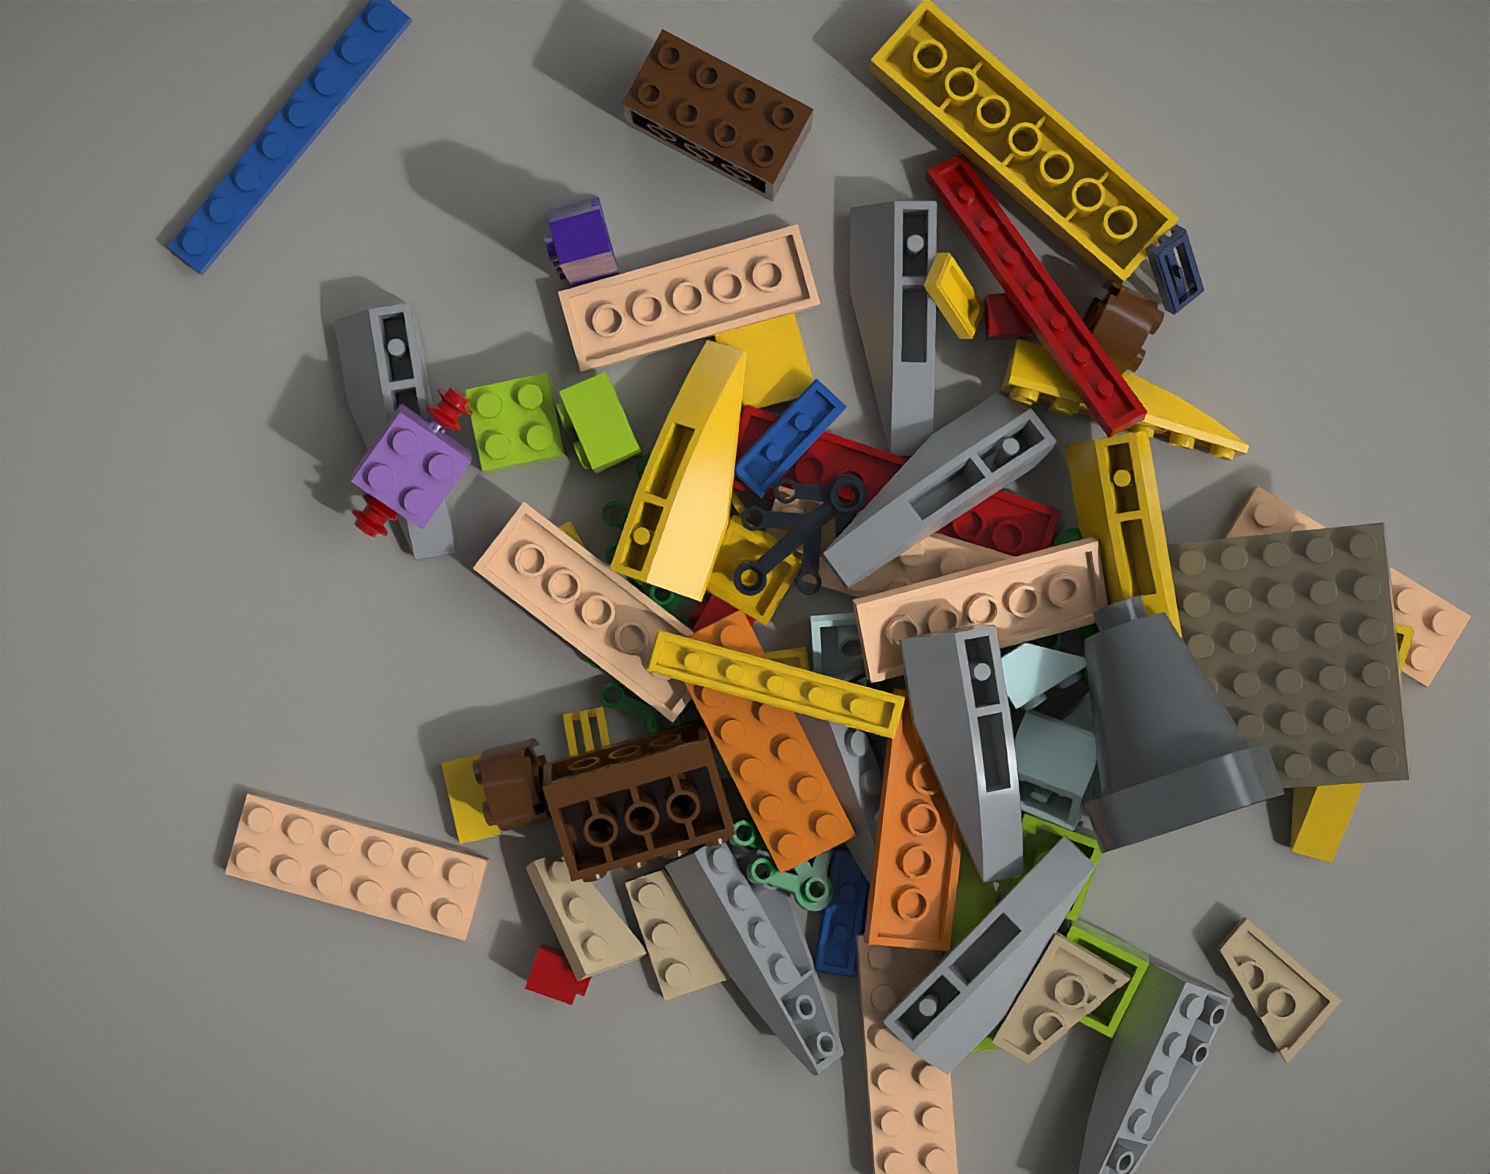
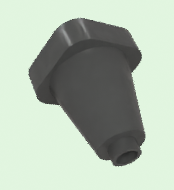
(1162, 734)

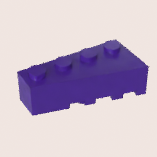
(580, 243)

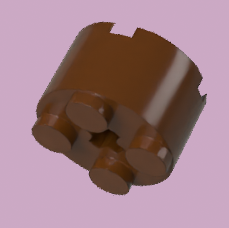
(1123, 324)
(512, 785)

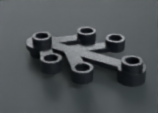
(804, 529)

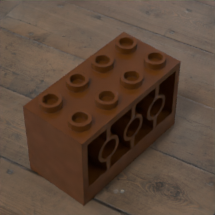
(717, 115)
(638, 801)

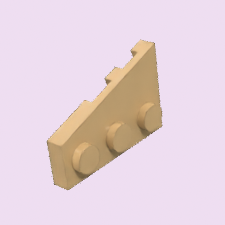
(583, 920)
(672, 936)
(1277, 987)
(1055, 997)

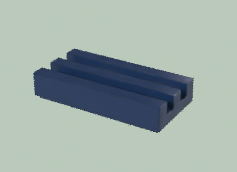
(1169, 275)

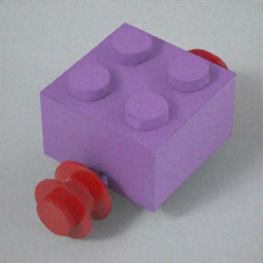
(412, 465)

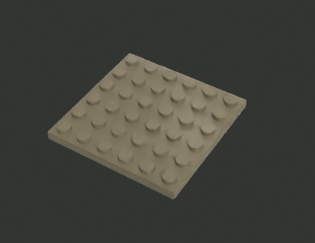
(1301, 647)

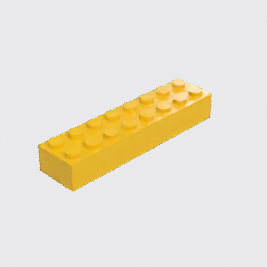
(1021, 142)

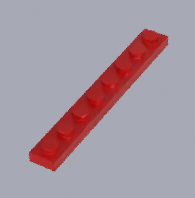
(1036, 296)

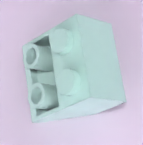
(1035, 669)
(1055, 768)

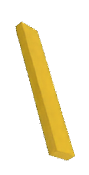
(775, 684)

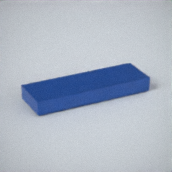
(788, 438)
(842, 917)

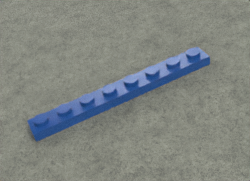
(289, 134)

